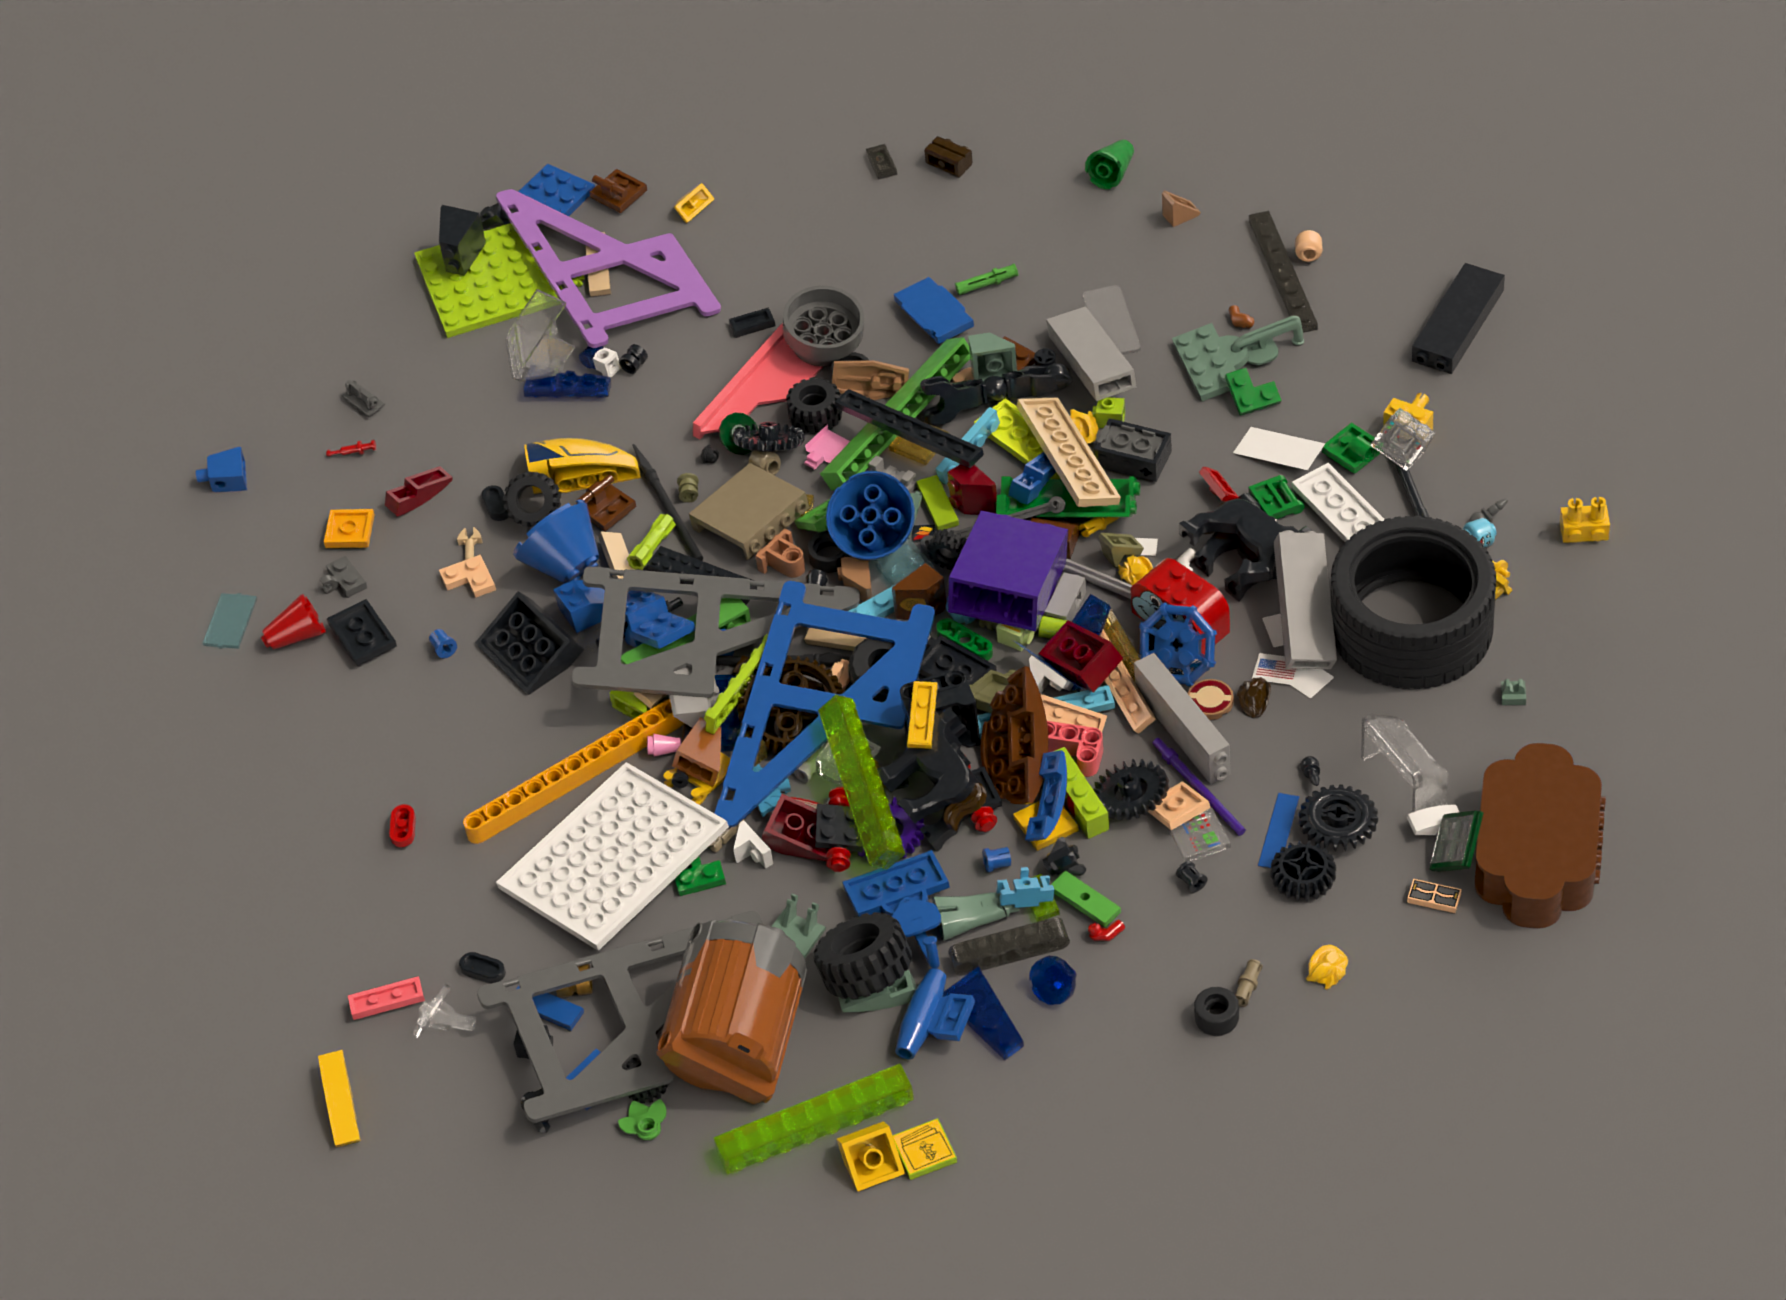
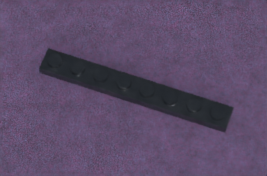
(909, 428)

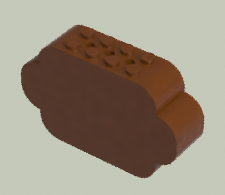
(1539, 835)

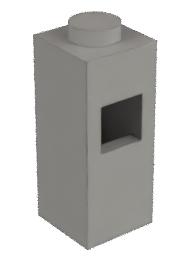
(1067, 597)

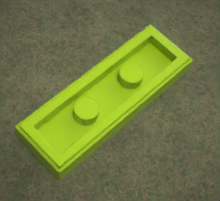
(937, 503)

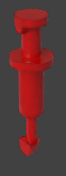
(359, 447)

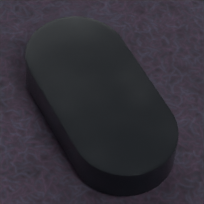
(494, 503)
(482, 967)

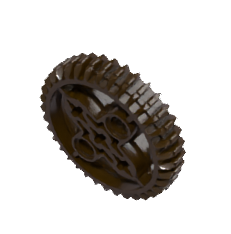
(793, 674)

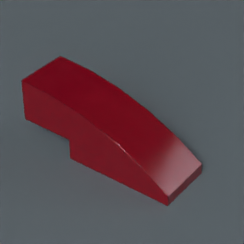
(417, 490)

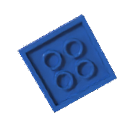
(558, 189)

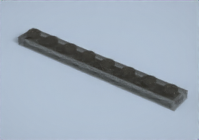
(1282, 270)

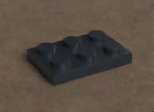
(361, 632)

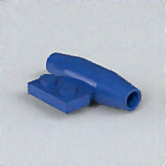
(932, 1014)

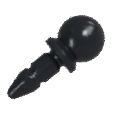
(1311, 769)

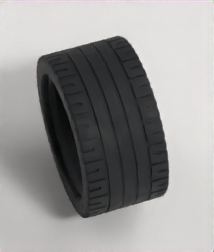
(1414, 551)

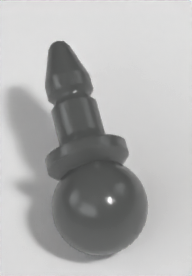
(1492, 510)

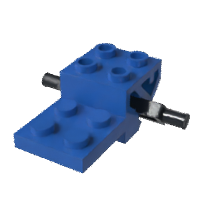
(651, 622)

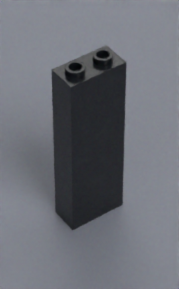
(1458, 318)

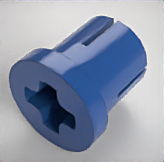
(443, 639)
(996, 858)

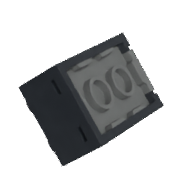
(1133, 449)

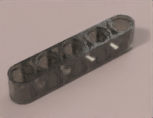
(1009, 946)

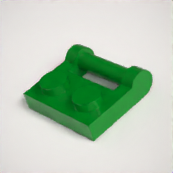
(1271, 501)

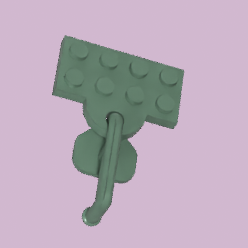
(1212, 357)

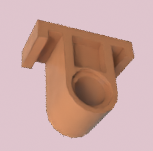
(782, 556)

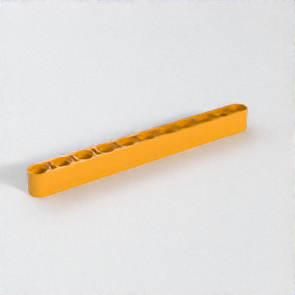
(569, 773)

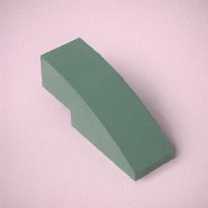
(895, 995)

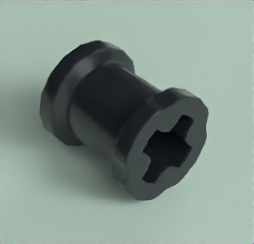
(1191, 876)

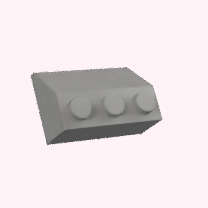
(689, 708)

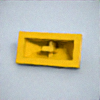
(693, 202)

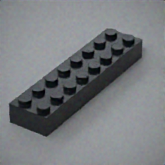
(674, 562)

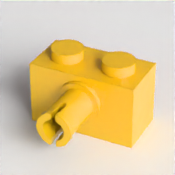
(1416, 409)

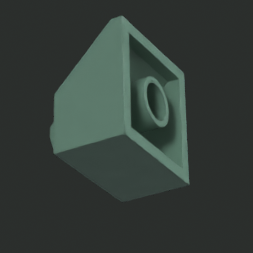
(991, 356)

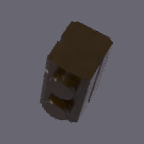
(948, 156)

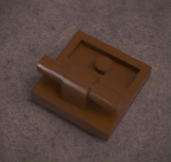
(617, 190)
(607, 503)

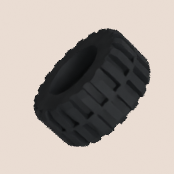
(862, 955)

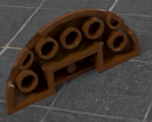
(1016, 739)

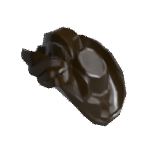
(1254, 696)

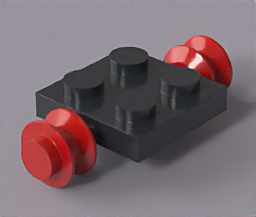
(984, 817)
(837, 830)

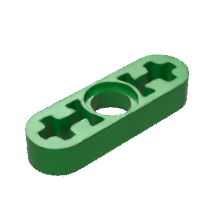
(960, 631)

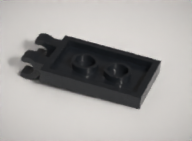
(944, 656)

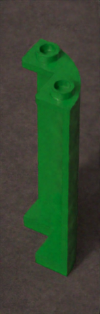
(1126, 488)

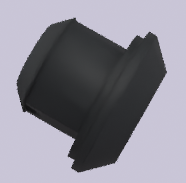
(709, 454)

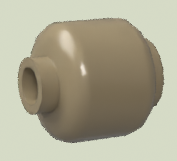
(766, 460)

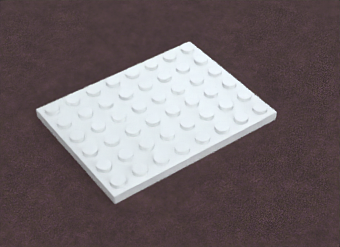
(612, 855)

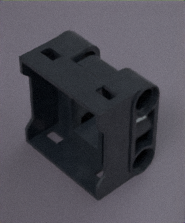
(952, 692)

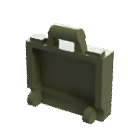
(987, 686)

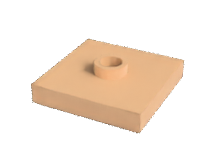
(1180, 806)

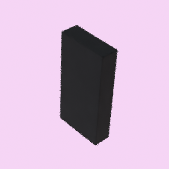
(752, 322)

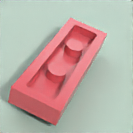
(386, 998)

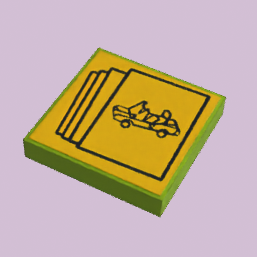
(924, 1149)

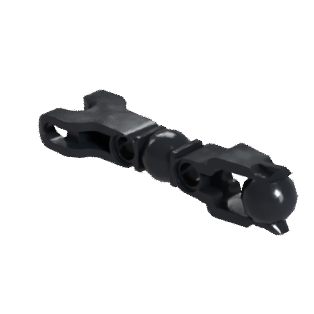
(973, 393)

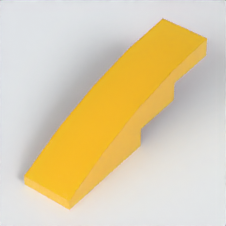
(339, 1098)

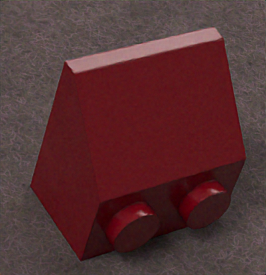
(971, 490)

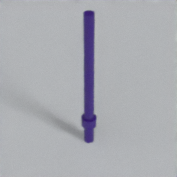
(1171, 758)

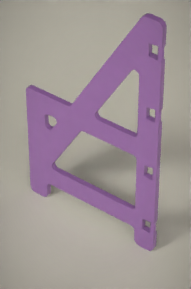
(675, 271)

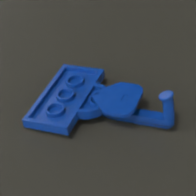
(903, 894)

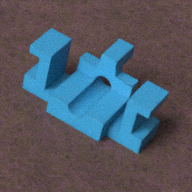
(1023, 894)

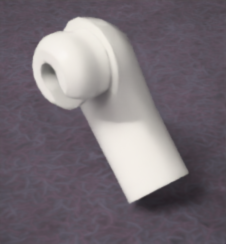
(1186, 558)

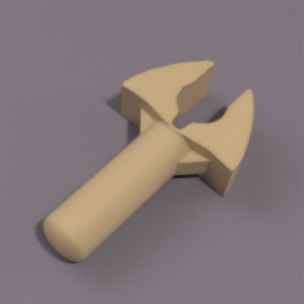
(469, 543)

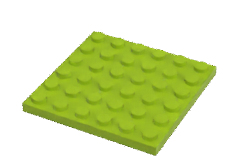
(492, 288)

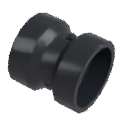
(631, 361)

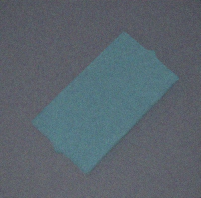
(230, 621)

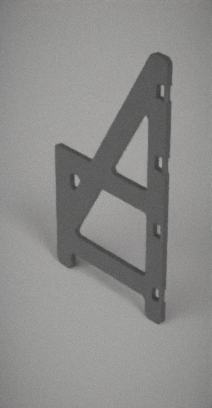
(656, 672)
(604, 1076)

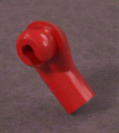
(1105, 934)

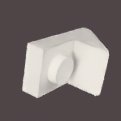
(1043, 674)
(748, 844)

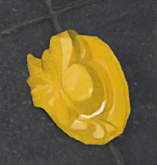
(1086, 425)
(1134, 569)
(1327, 965)

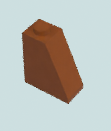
(700, 754)

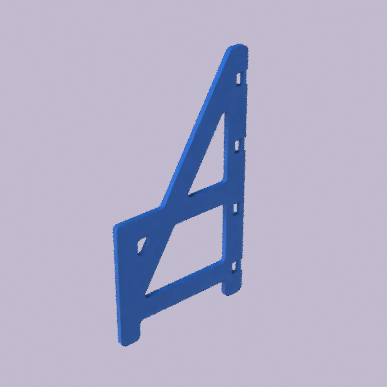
(891, 672)

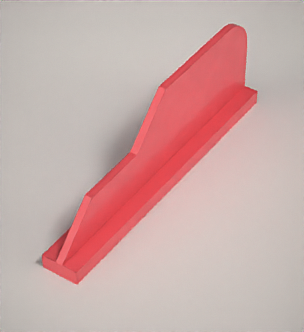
(760, 381)

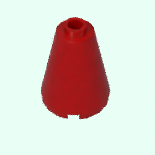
(293, 625)

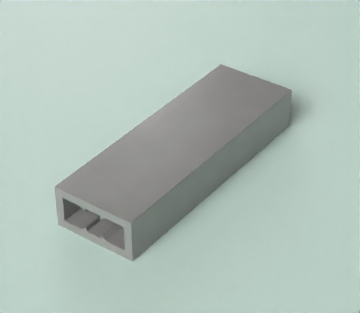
(1091, 353)
(1304, 600)
(1183, 718)

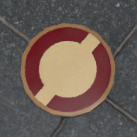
(1212, 697)

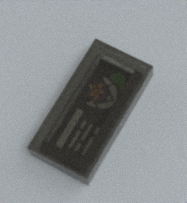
(881, 161)

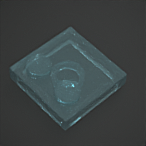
(901, 562)

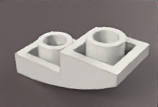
(1429, 819)

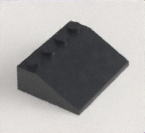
(528, 644)

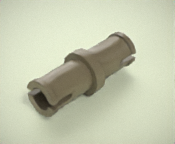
(1248, 982)

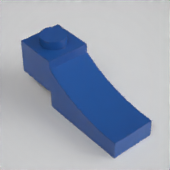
(1032, 480)

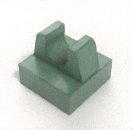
(1513, 692)

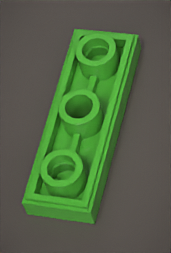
(1086, 899)

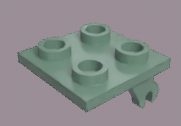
(802, 931)

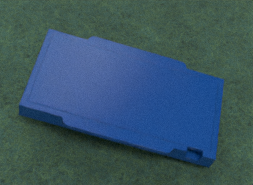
(934, 309)

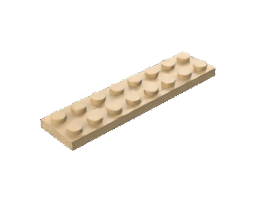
(1068, 452)

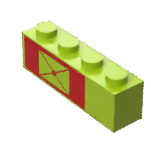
(1083, 801)

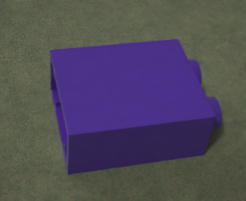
(1007, 570)

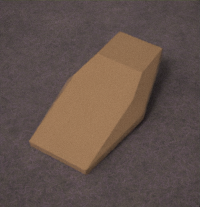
(869, 378)

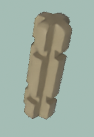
(723, 838)

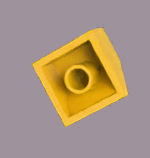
(870, 1156)

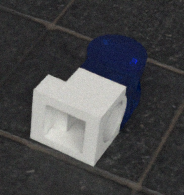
(601, 360)

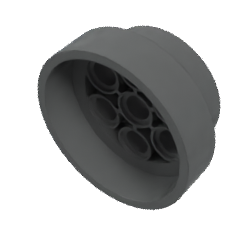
(823, 324)

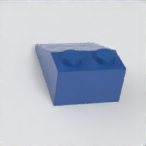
(580, 604)

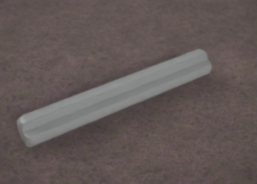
(1098, 578)

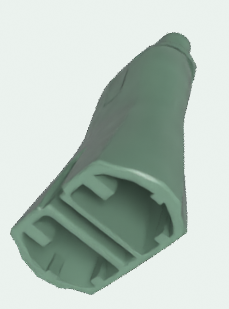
(968, 912)

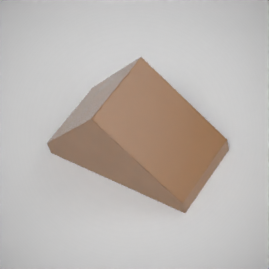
(1177, 209)

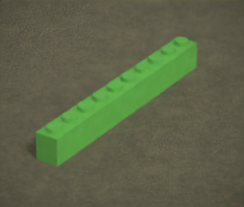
(909, 400)

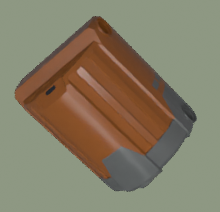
(733, 1008)

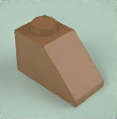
(856, 574)

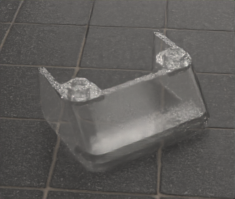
(532, 340)
(1408, 756)

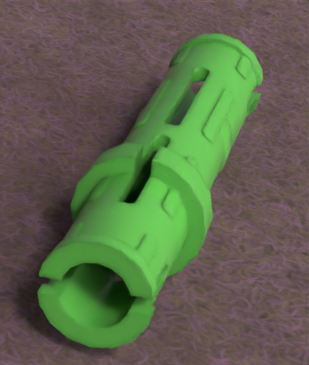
(986, 279)

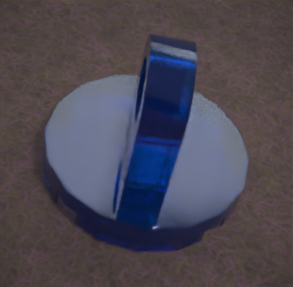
(1052, 980)

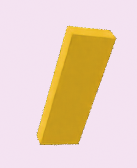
(922, 715)

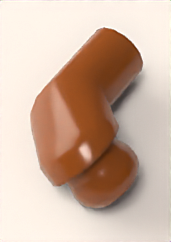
(1239, 319)

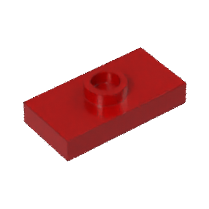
(1218, 484)

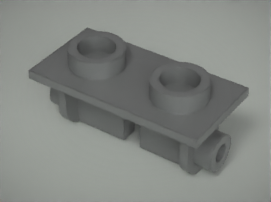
(362, 398)

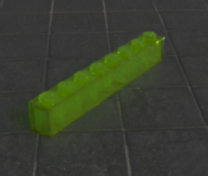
(861, 782)
(813, 1118)

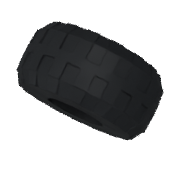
(864, 657)

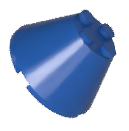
(870, 515)
(561, 544)

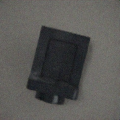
(492, 215)

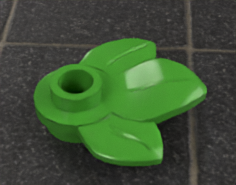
(642, 1118)

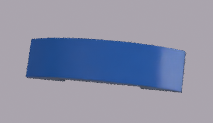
(1053, 796)

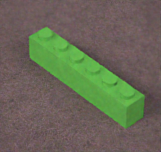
(732, 614)

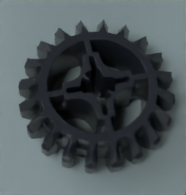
(1292, 861)

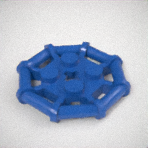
(1186, 634)

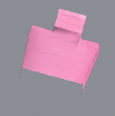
(824, 447)

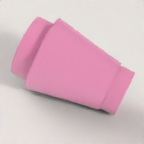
(662, 745)

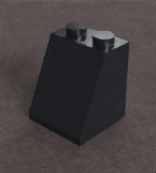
(460, 238)

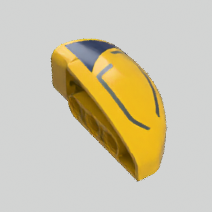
(579, 462)

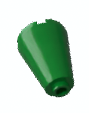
(1109, 164)

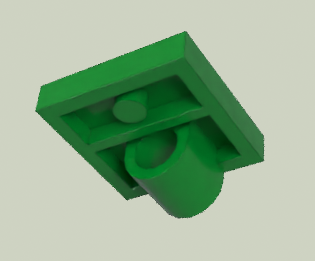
(1351, 448)

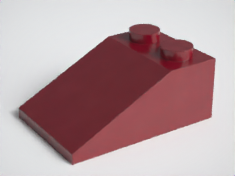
(1081, 655)
(793, 830)

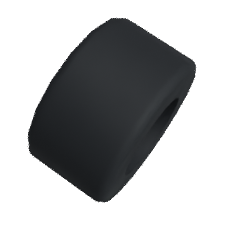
(1216, 1023)

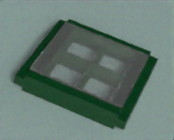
(1456, 841)

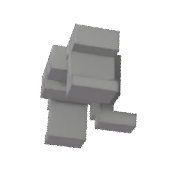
(905, 477)

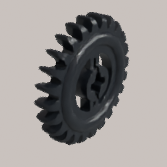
(768, 437)
(1128, 782)
(1338, 816)

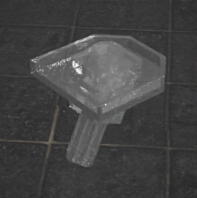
(441, 1015)

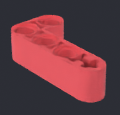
(1079, 741)

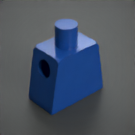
(225, 471)

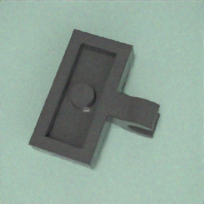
(344, 576)

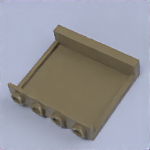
(750, 509)

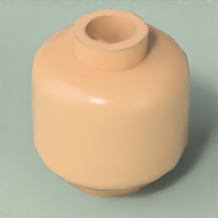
(1308, 246)

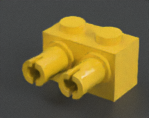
(1584, 523)

